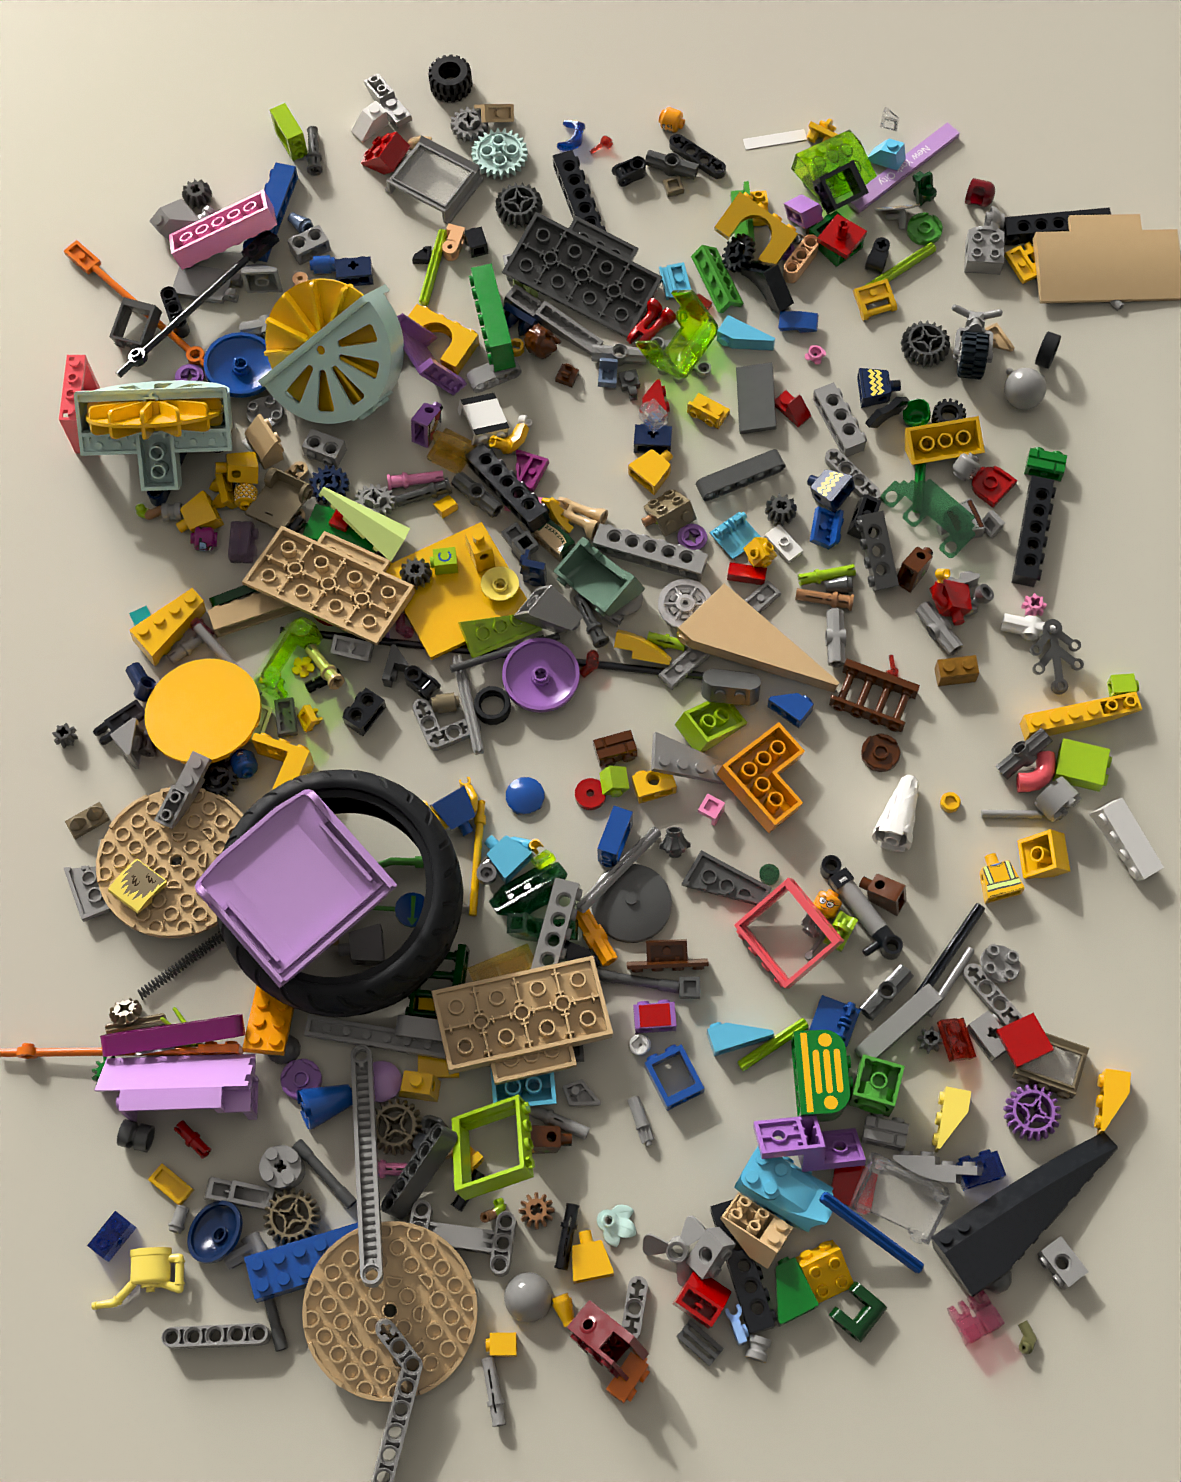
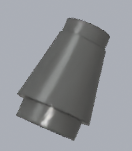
(841, 585)

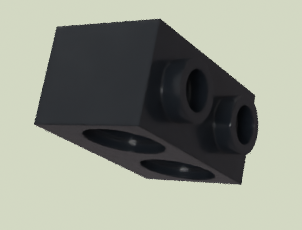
(368, 713)

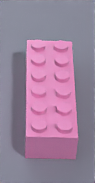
(222, 230)

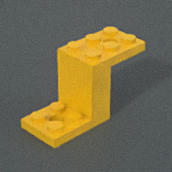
(296, 759)

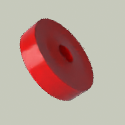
(585, 801)

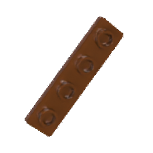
(667, 954)

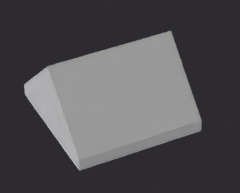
(129, 740)

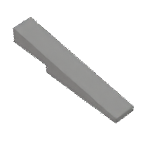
(552, 319)

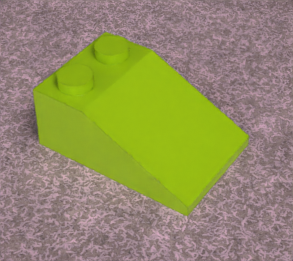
(709, 724)

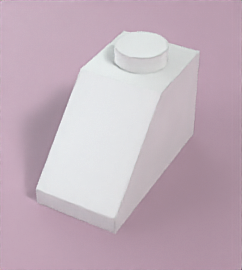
(370, 122)

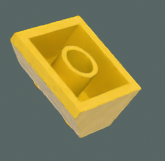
(1044, 855)

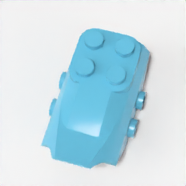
(785, 1191)

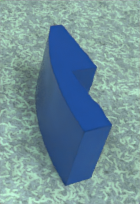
(799, 321)

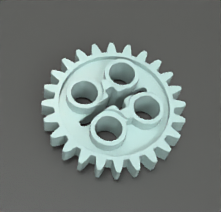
(499, 153)

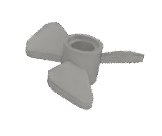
(690, 1233)

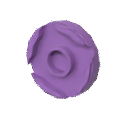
(300, 1075)

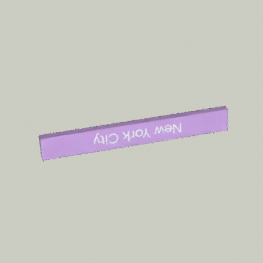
(914, 159)

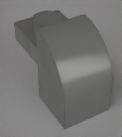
(519, 540)

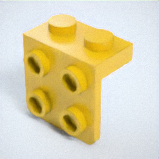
(825, 1270)

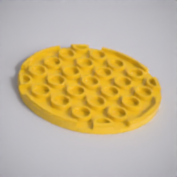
(203, 709)

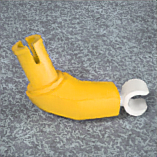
(515, 439)

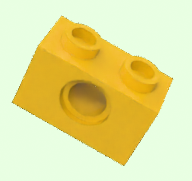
(647, 792)

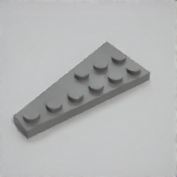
(87, 891)

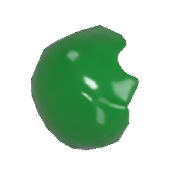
(917, 413)

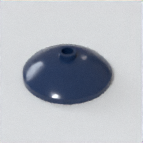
(215, 1232)

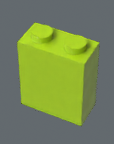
(1083, 764)

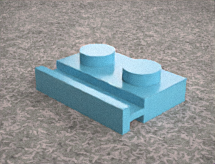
(674, 278)

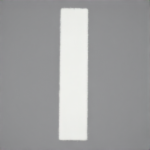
(774, 139)

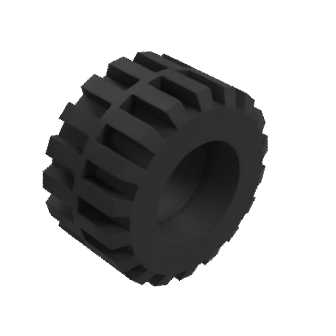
(446, 68)

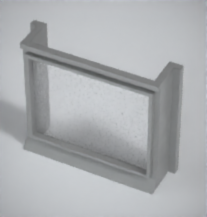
(437, 178)

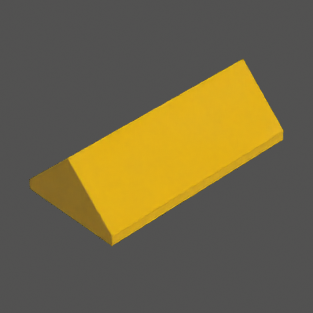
(943, 440)

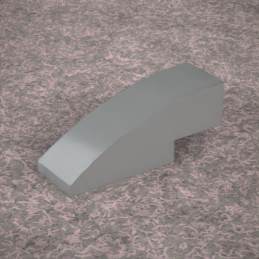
(238, 1193)

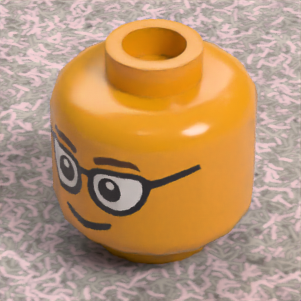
(828, 903)

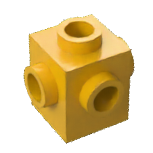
(760, 552)

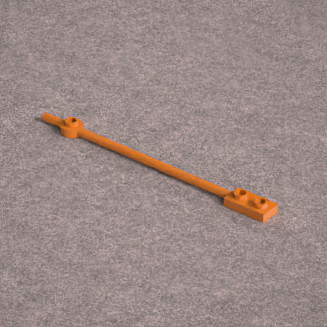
(90, 263)
(28, 1051)

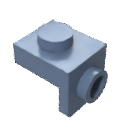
(607, 372)

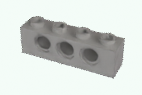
(847, 444)

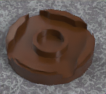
(880, 752)

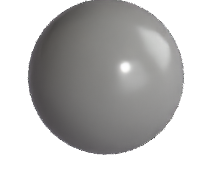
(1025, 388)
(528, 1297)

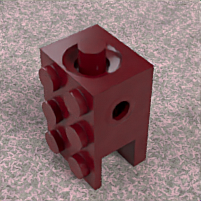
(603, 1338)

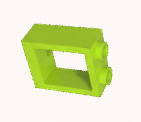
(288, 131)

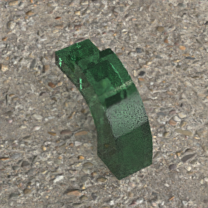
(528, 928)

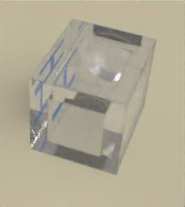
(653, 415)

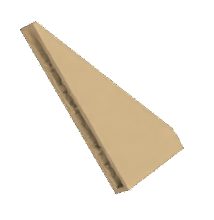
(737, 632)

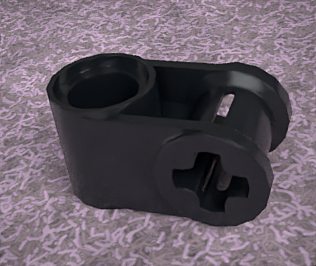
(630, 171)
(878, 256)
(423, 685)

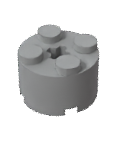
(1057, 799)
(275, 1158)

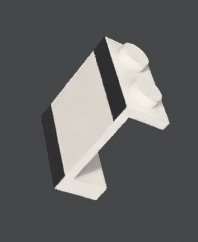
(484, 417)

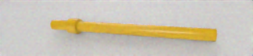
(479, 821)

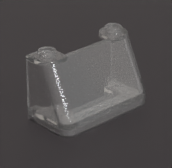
(900, 1197)

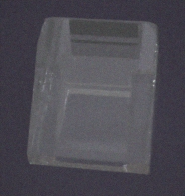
(889, 120)

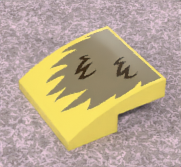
(137, 886)

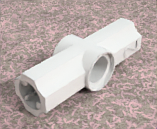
(1029, 627)

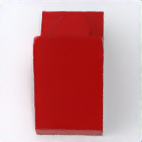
(793, 408)

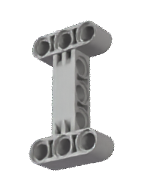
(471, 1238)

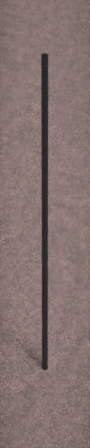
(464, 650)

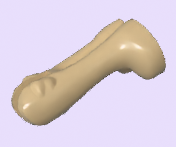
(597, 515)

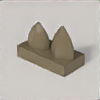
(87, 820)

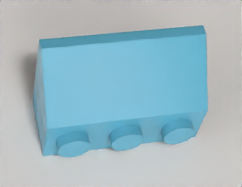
(535, 1090)

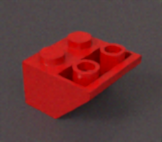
(386, 153)
(702, 1299)

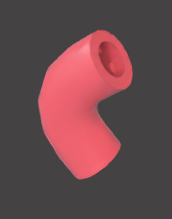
(1040, 776)

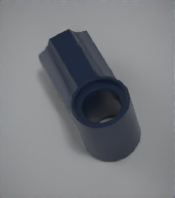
(142, 683)

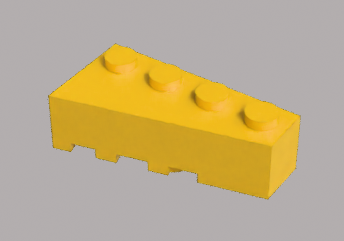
(167, 625)

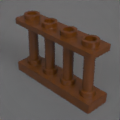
(887, 682)

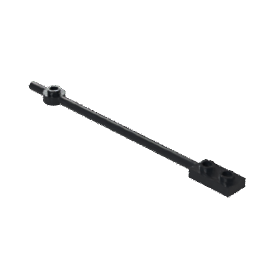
(252, 253)

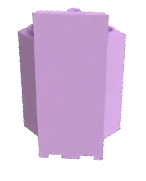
(182, 1083)

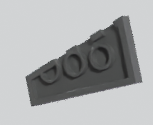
(721, 879)

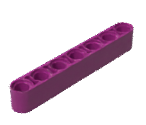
(172, 1035)

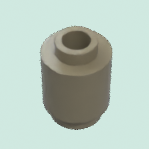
(445, 703)

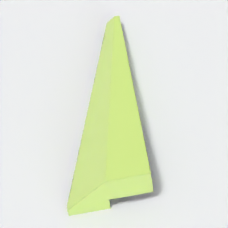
(378, 529)

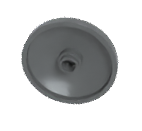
(634, 905)

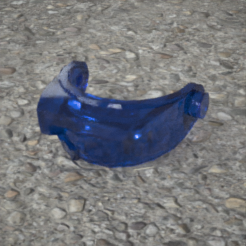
(576, 140)

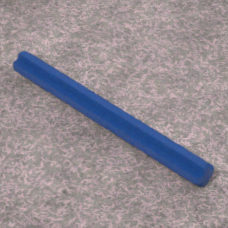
(871, 1232)

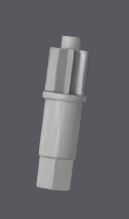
(641, 1122)

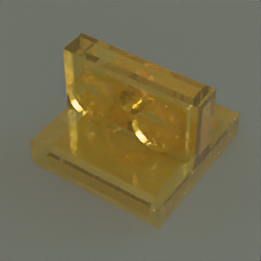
(450, 450)

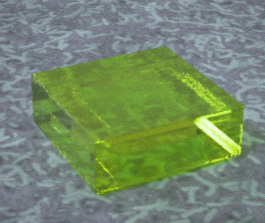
(543, 859)

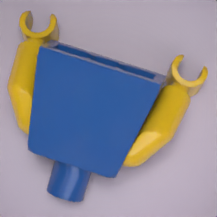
(457, 808)

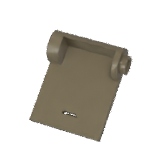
(279, 499)

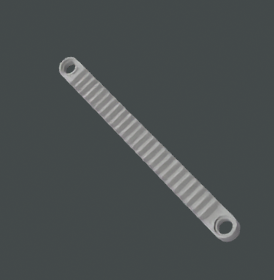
(366, 1167)

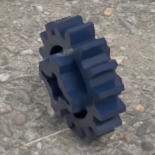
(329, 479)

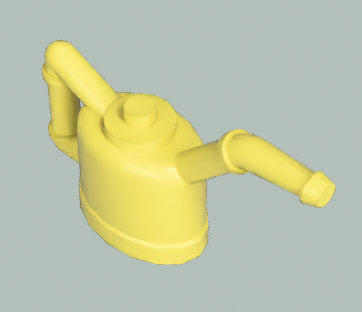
(149, 1270)

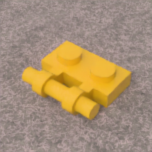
(1020, 262)

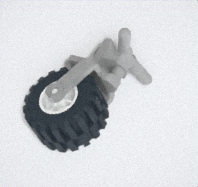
(975, 343)

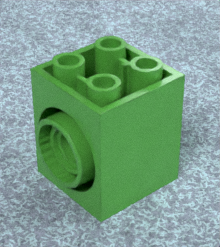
(876, 1085)

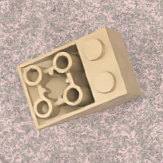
(756, 1229)

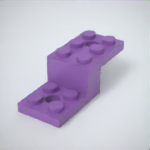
(804, 1138)

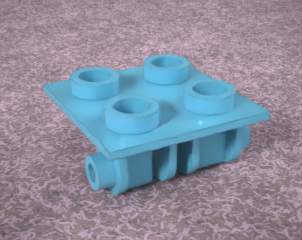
(734, 534)

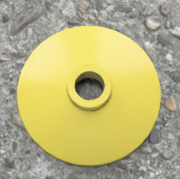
(499, 576)

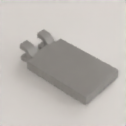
(195, 280)

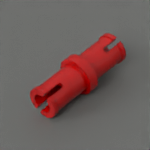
(192, 1139)

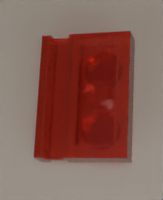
(956, 1039)

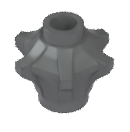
(674, 842)

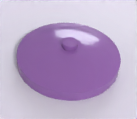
(540, 675)

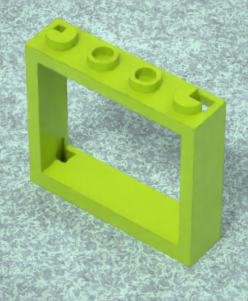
(461, 1151)

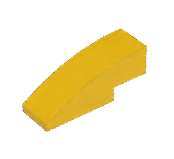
(641, 647)

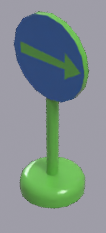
(407, 908)

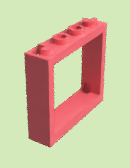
(77, 377)
(758, 949)

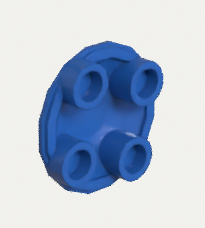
(525, 795)

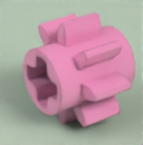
(1033, 605)

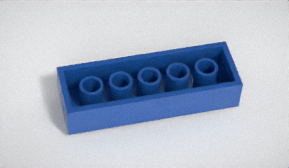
(289, 1265)

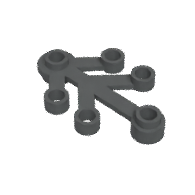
(1056, 653)

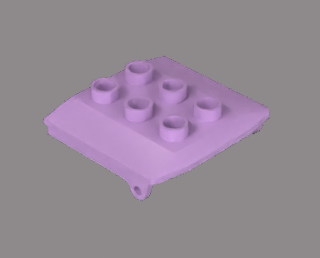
(293, 885)

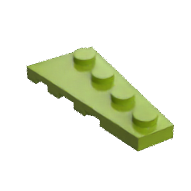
(493, 633)

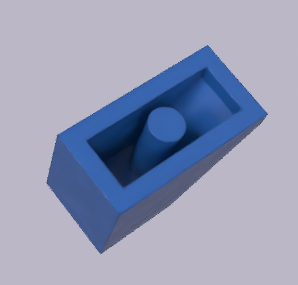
(791, 707)

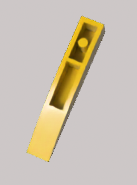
(1080, 715)

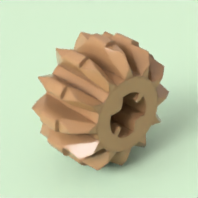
(534, 1203)

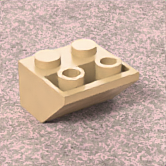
(264, 442)

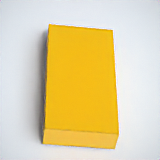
(171, 1184)

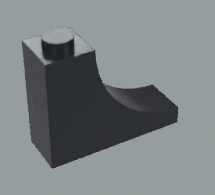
(770, 283)

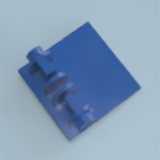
(835, 1017)

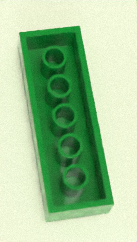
(492, 318)

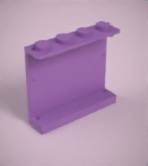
(415, 345)

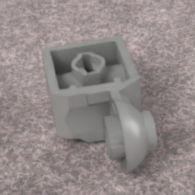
(986, 245)

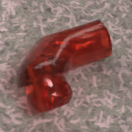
(592, 662)

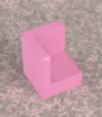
(712, 808)

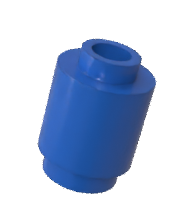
(322, 264)

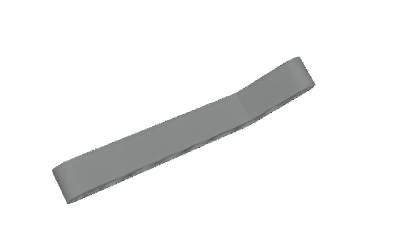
(399, 1397)

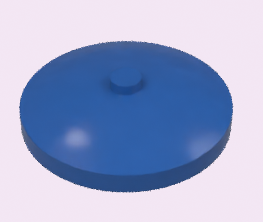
(237, 363)

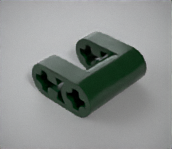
(867, 1316)

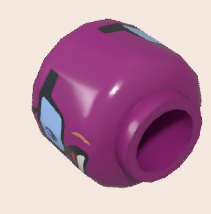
(204, 539)

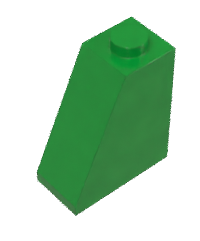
(792, 1291)

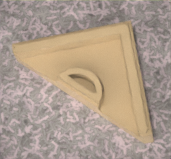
(1000, 340)

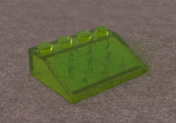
(830, 155)

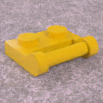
(874, 293)

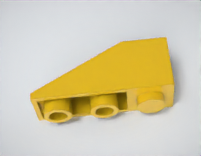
(1113, 1091)

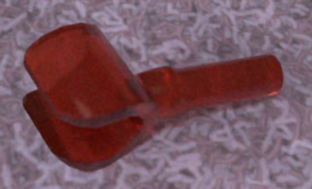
(605, 141)
(893, 670)

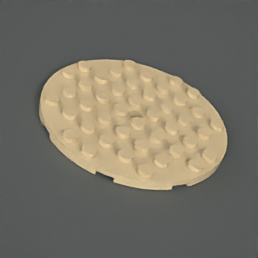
(196, 839)
(432, 1304)

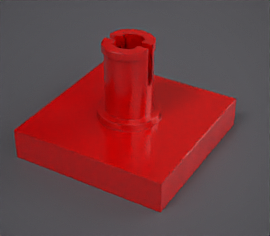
(841, 236)

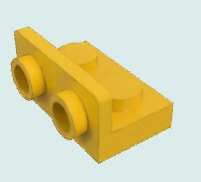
(707, 410)

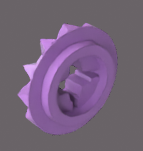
(185, 370)
(696, 531)

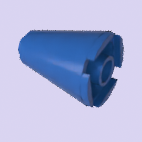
(323, 1103)

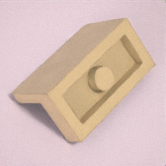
(496, 112)

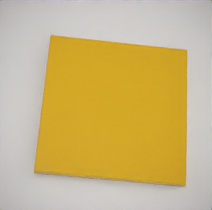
(452, 596)

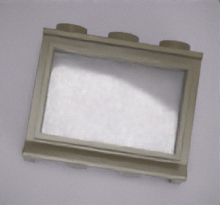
(1057, 1070)

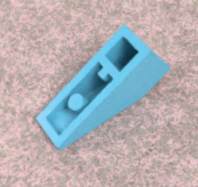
(743, 336)
(731, 1037)

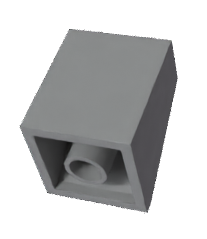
(549, 611)

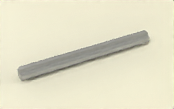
(468, 706)
(607, 881)

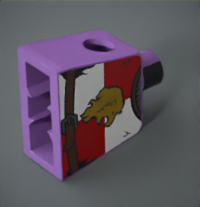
(425, 423)

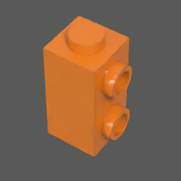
(636, 1370)

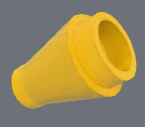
(564, 1308)

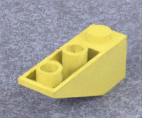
(954, 1108)

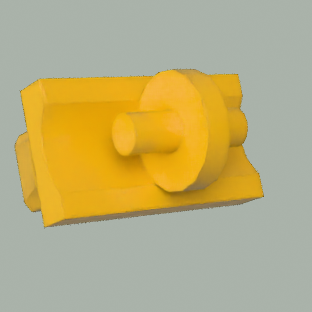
(824, 130)

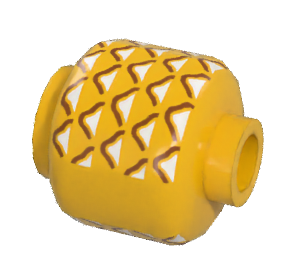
(244, 495)

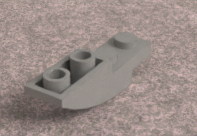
(386, 98)
(184, 792)
(929, 1167)

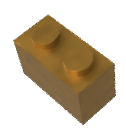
(956, 670)

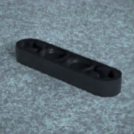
(697, 156)

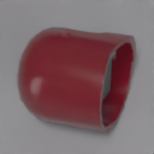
(980, 192)

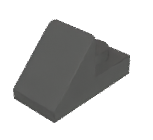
(394, 663)

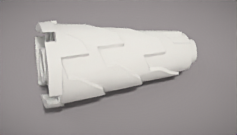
(898, 818)

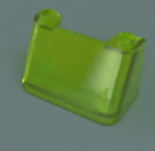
(297, 632)

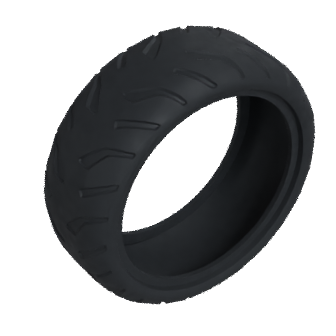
(439, 920)

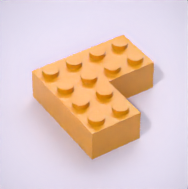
(756, 778)

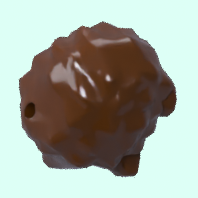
(541, 341)

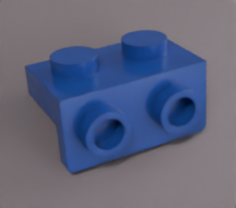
(826, 527)

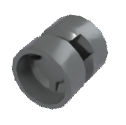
(137, 1136)

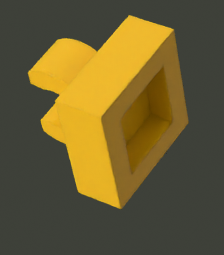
(308, 718)

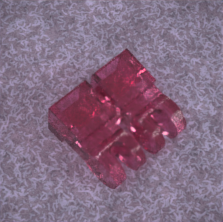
(984, 1323)

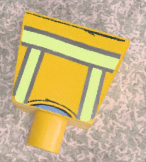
(999, 880)

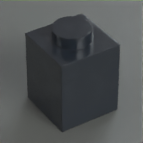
(476, 242)

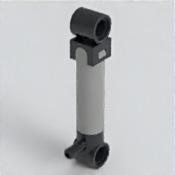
(842, 883)

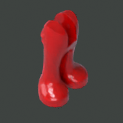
(654, 309)

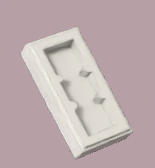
(784, 543)

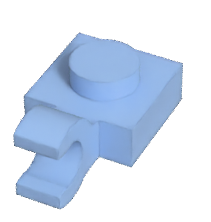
(740, 1331)

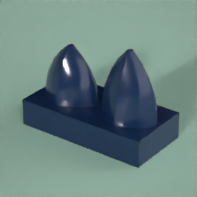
(512, 315)

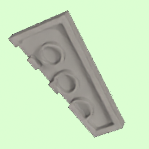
(683, 761)

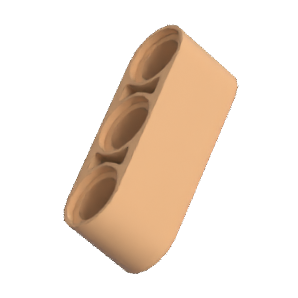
(800, 258)

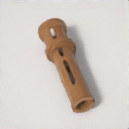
(837, 599)

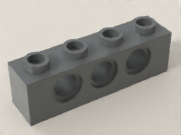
(889, 577)

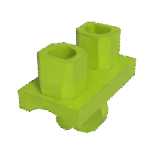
(844, 926)

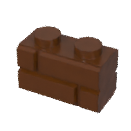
(615, 748)

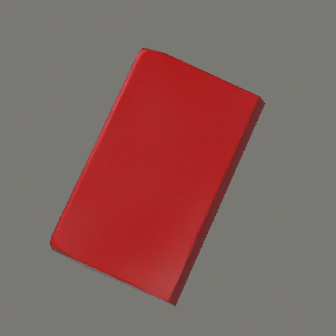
(746, 573)

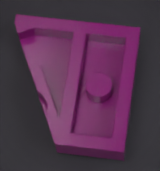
(530, 468)

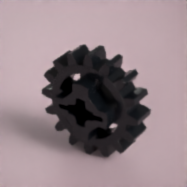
(738, 253)
(225, 780)

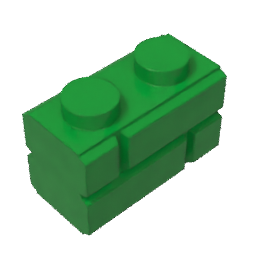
(1045, 464)

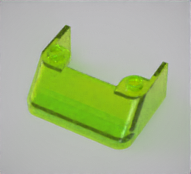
(690, 341)

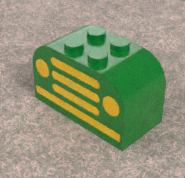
(820, 1074)

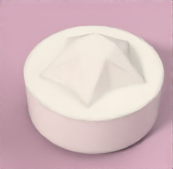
(640, 1044)

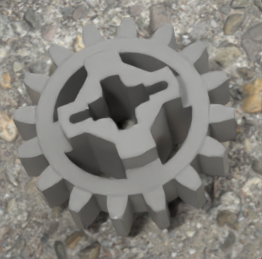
(461, 128)
(376, 499)

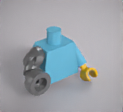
(506, 858)

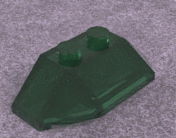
(527, 891)

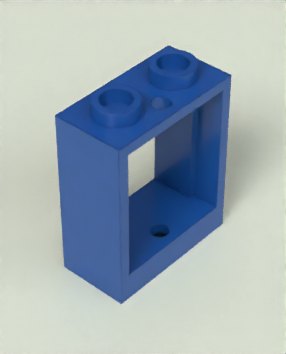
(614, 836)
(683, 1095)

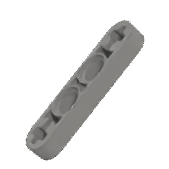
(855, 473)
(995, 995)

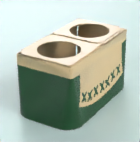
(554, 540)

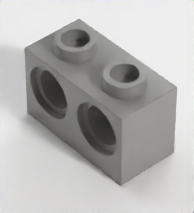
(312, 243)
(325, 445)

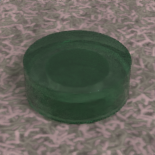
(769, 874)

